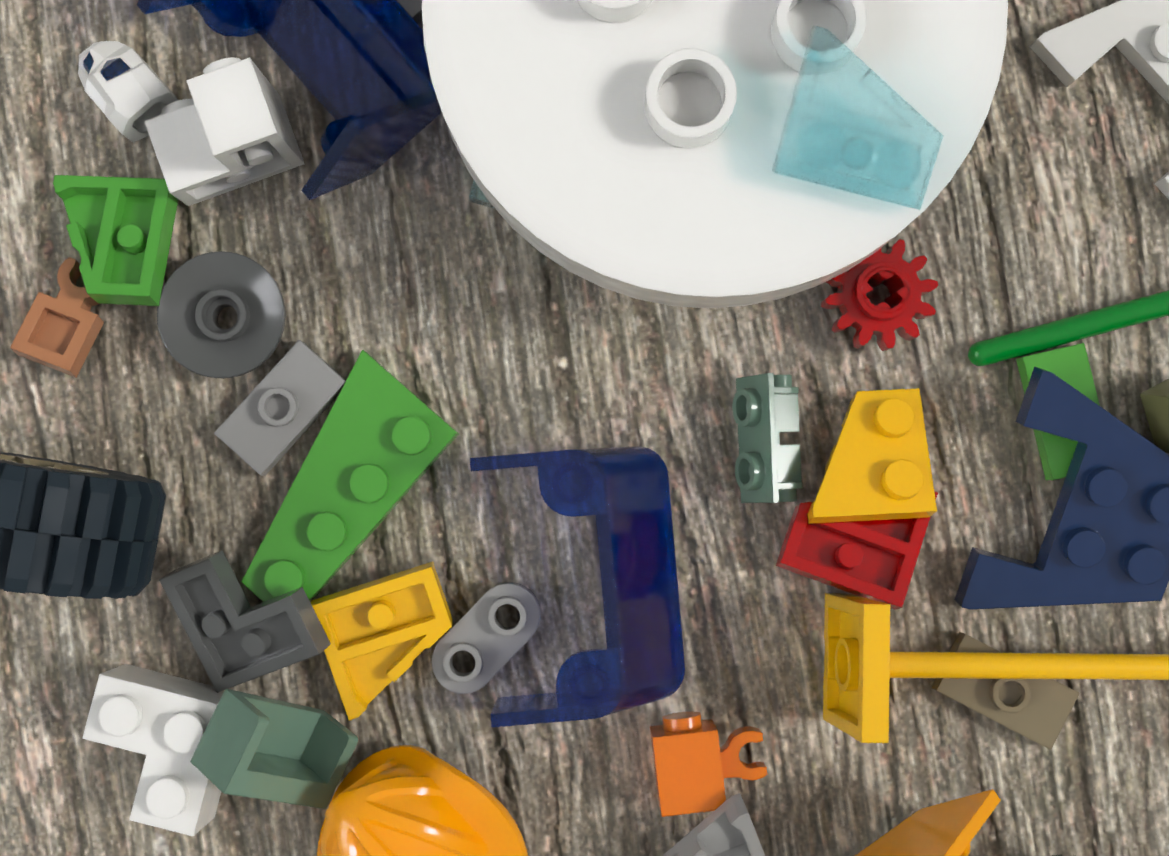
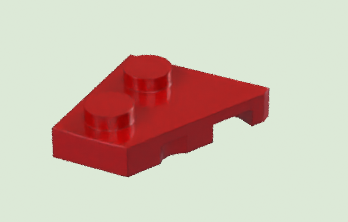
(855, 556)

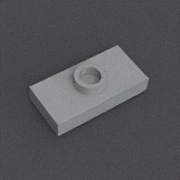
(281, 408)

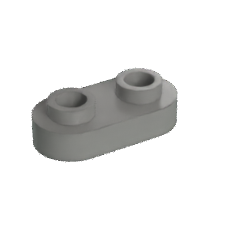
(486, 638)

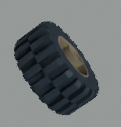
(76, 528)

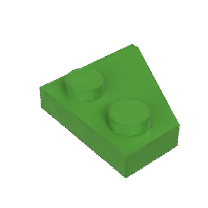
(121, 235)

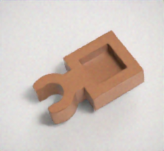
(61, 328)

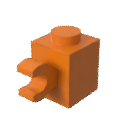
(693, 765)

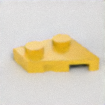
(878, 462)
(381, 631)

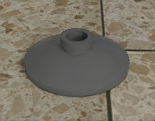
(191, 311)

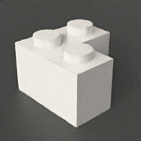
(225, 134)
(165, 722)

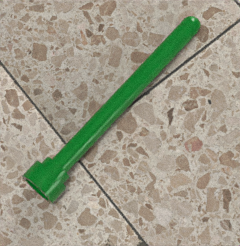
(1070, 329)

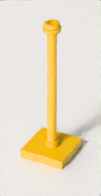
(861, 666)

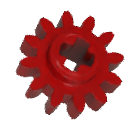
(900, 306)

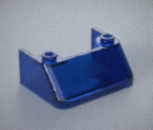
(355, 58)
(638, 580)

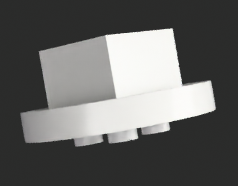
(651, 130)

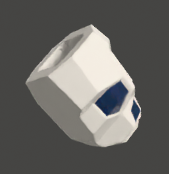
(123, 87)

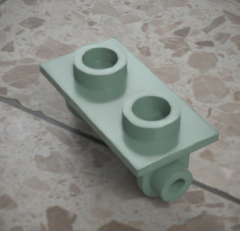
(762, 410)

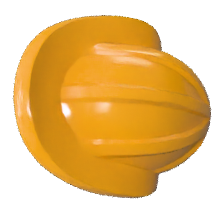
(415, 806)

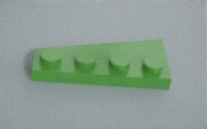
(352, 478)

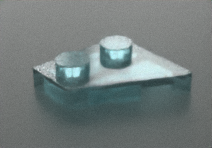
(854, 129)

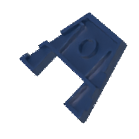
(1108, 521)

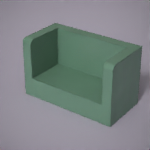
(274, 750)

